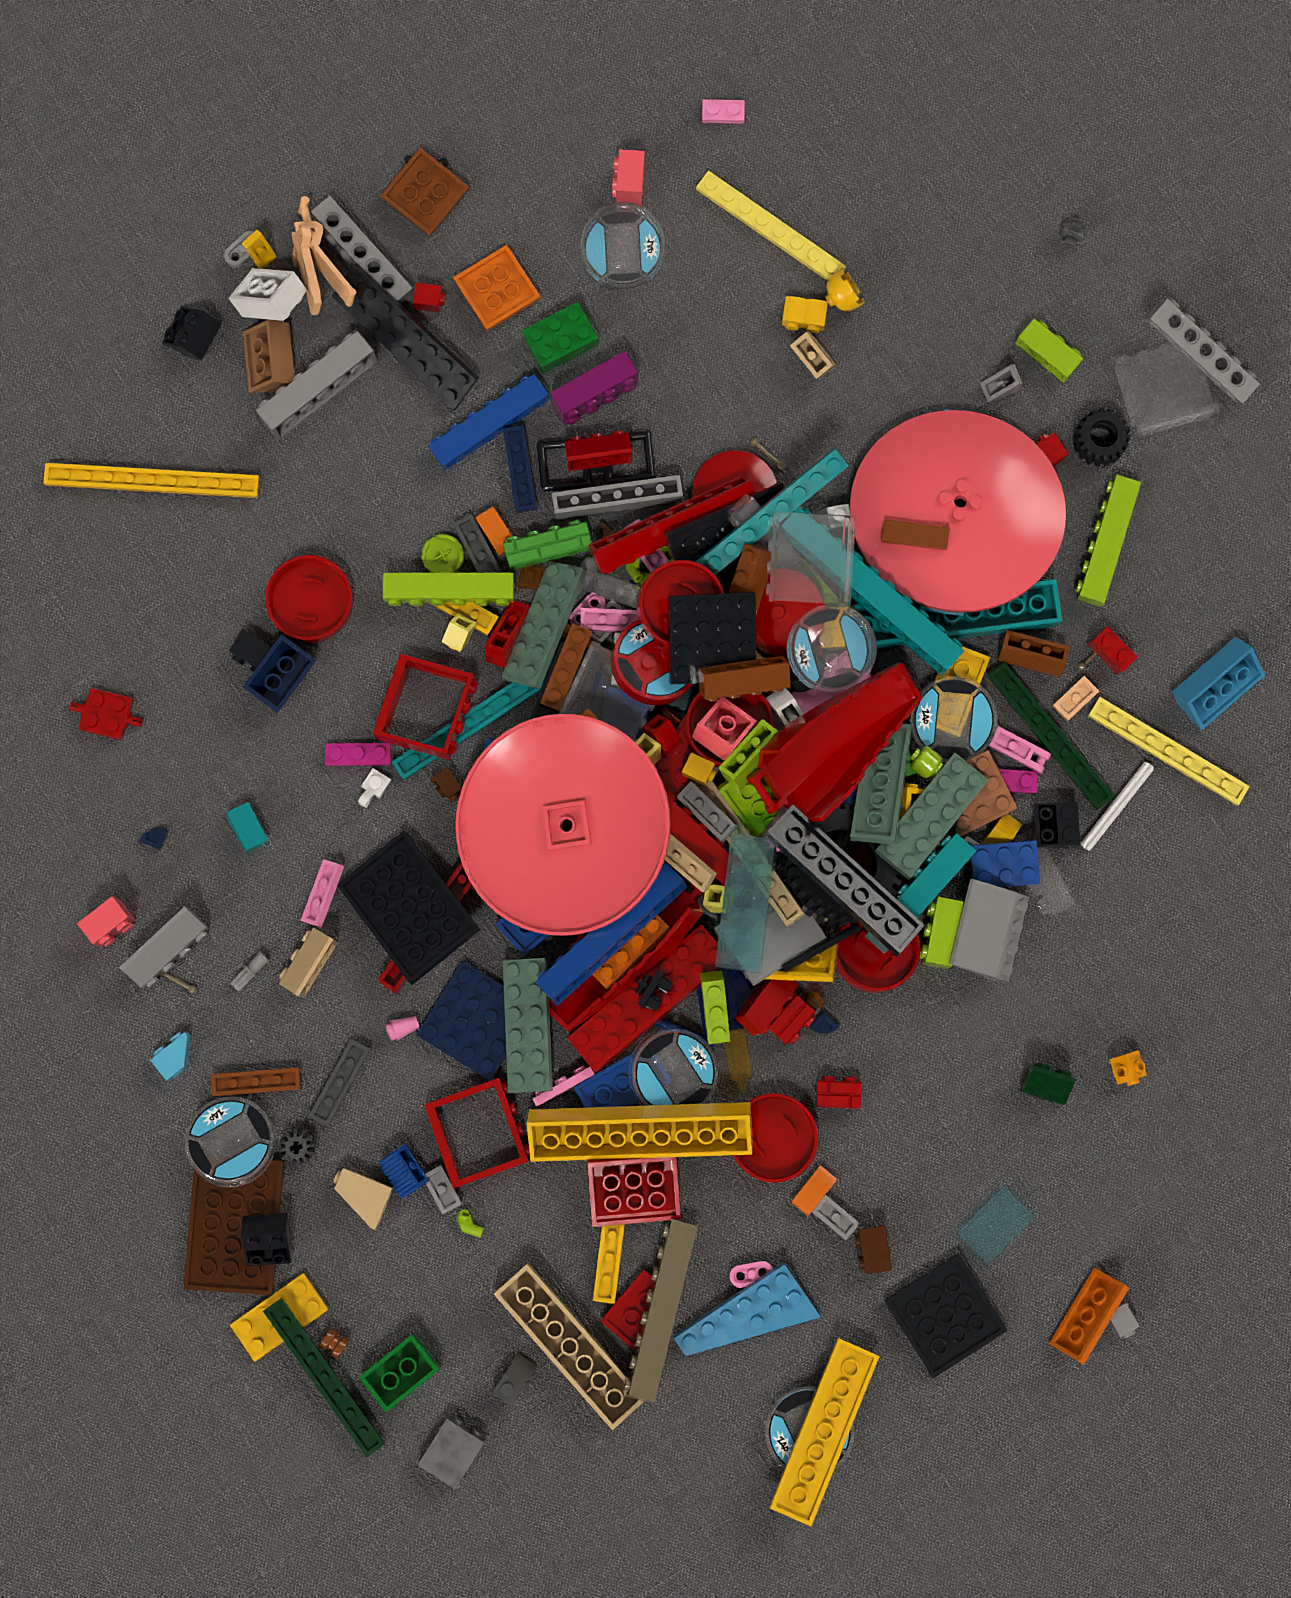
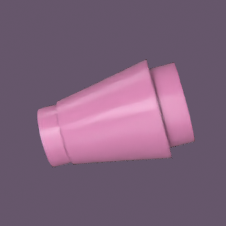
(401, 1027)

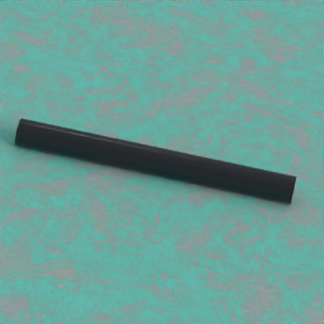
(821, 947)

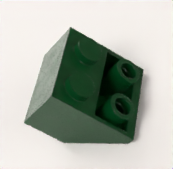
(1047, 1084)

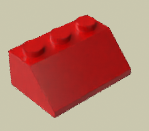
(598, 451)

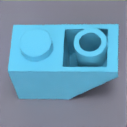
(173, 1058)

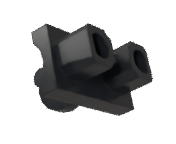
(658, 982)

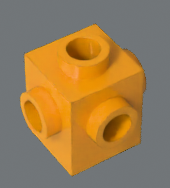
(1128, 1068)

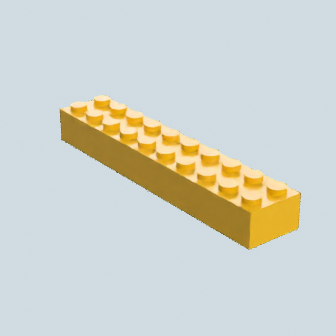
(640, 1131)

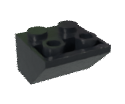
(191, 332)
(1057, 825)
(266, 1239)

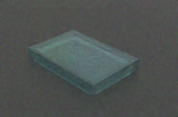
(995, 1225)

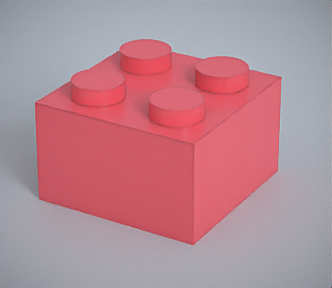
(629, 176)
(723, 728)
(107, 922)

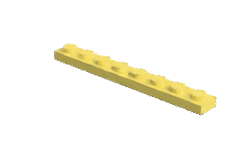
(768, 226)
(1168, 751)

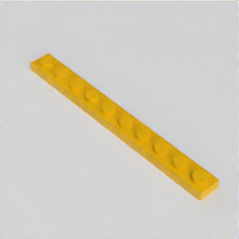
(151, 480)

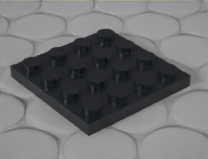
(709, 632)
(945, 1315)

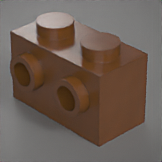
(874, 1249)

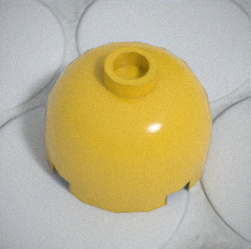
(843, 291)

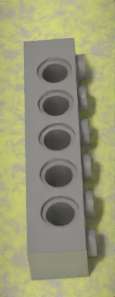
(329, 211)
(1159, 319)

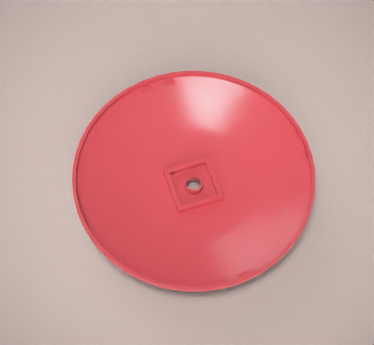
(995, 542)
(515, 815)

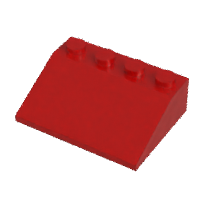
(633, 1190)

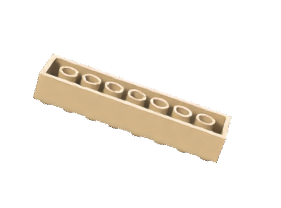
(568, 1344)

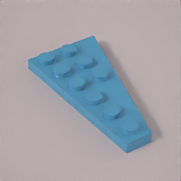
(759, 1308)

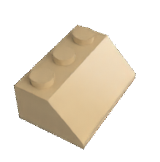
(307, 962)

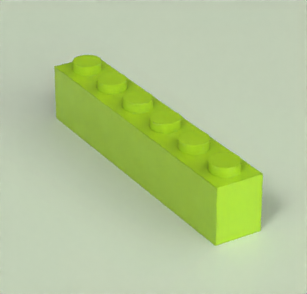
(1108, 541)
(448, 588)

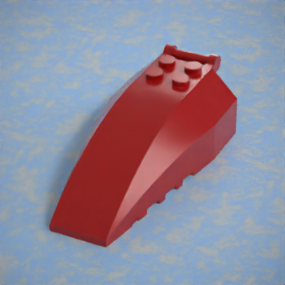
(829, 748)
(592, 995)

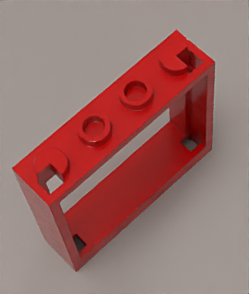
(393, 695)
(509, 1110)

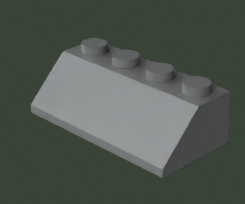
(165, 948)

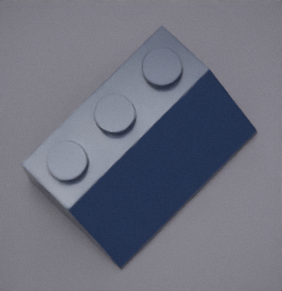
(279, 673)

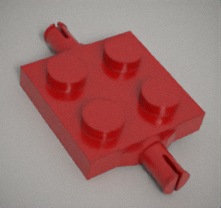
(106, 714)

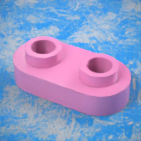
(586, 604)
(750, 1271)

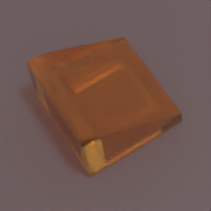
(530, 577)

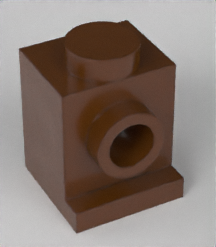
(448, 785)

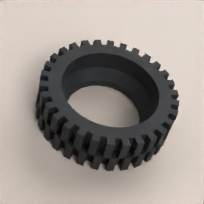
(813, 896)

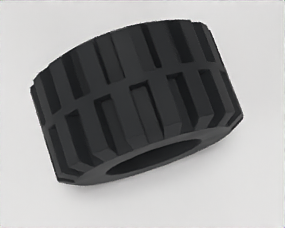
(1113, 425)

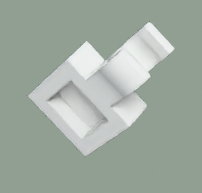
(374, 784)

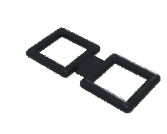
(607, 470)

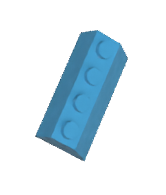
(1219, 683)

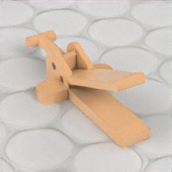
(307, 252)

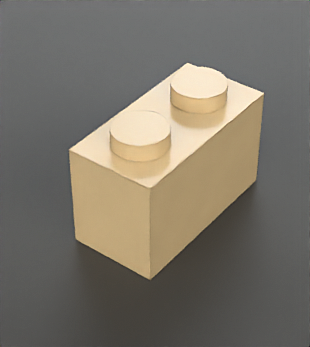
(813, 355)

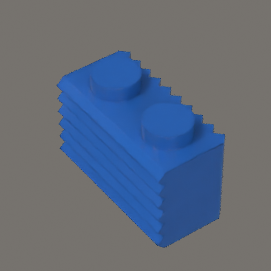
(403, 1171)

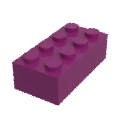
(594, 388)

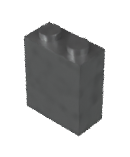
(452, 1451)

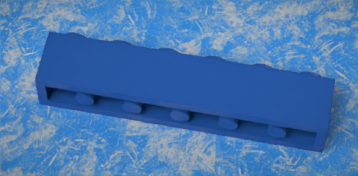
(489, 422)

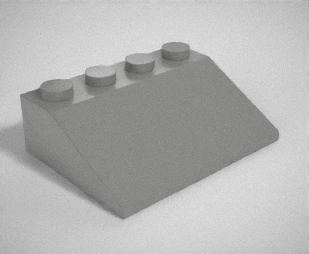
(989, 930)
(784, 942)

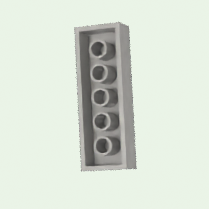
(316, 385)

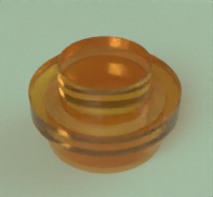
(815, 1000)

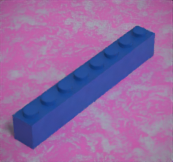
(601, 944)

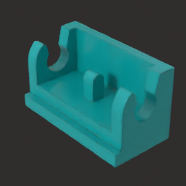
(246, 828)

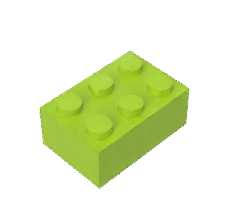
(941, 932)

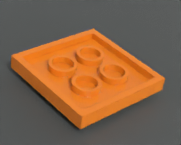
(496, 288)

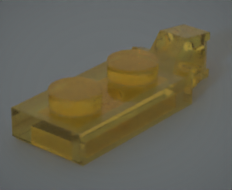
(738, 1058)

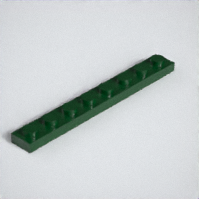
(1050, 736)
(324, 1377)

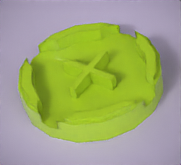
(442, 554)

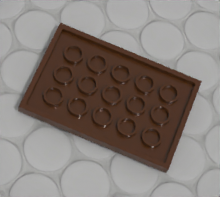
(214, 1234)

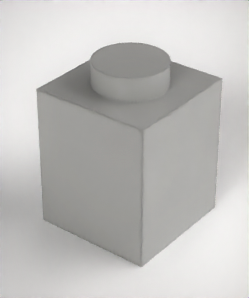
(1123, 1321)

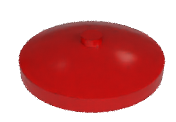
(729, 466)
(775, 622)

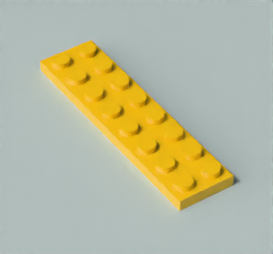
(824, 1432)

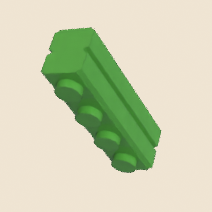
(547, 545)

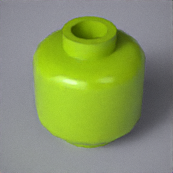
(926, 762)

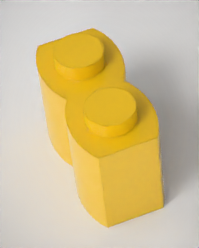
(804, 314)

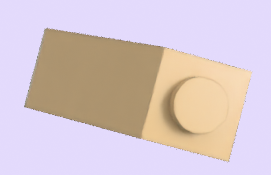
(364, 1195)

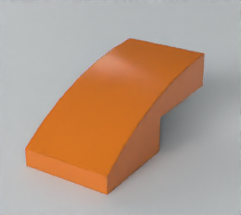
(494, 529)
(813, 1190)

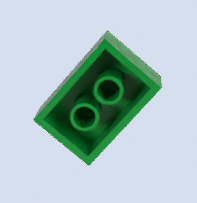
(560, 337)
(399, 1372)

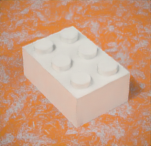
(268, 294)

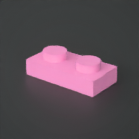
(723, 111)

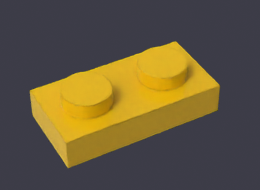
(259, 249)

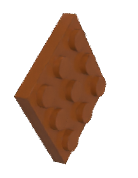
(425, 192)

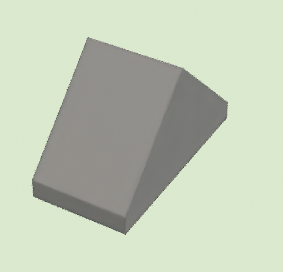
(1002, 384)

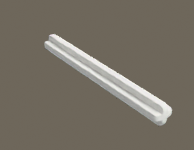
(1117, 806)

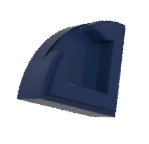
(155, 837)
(824, 1024)

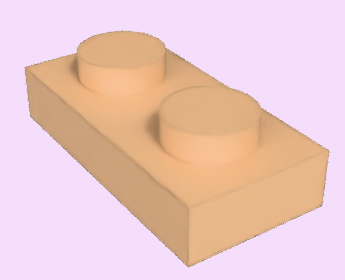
(1075, 698)

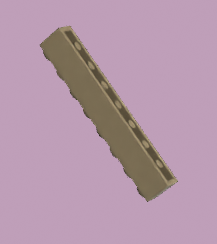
(661, 1311)

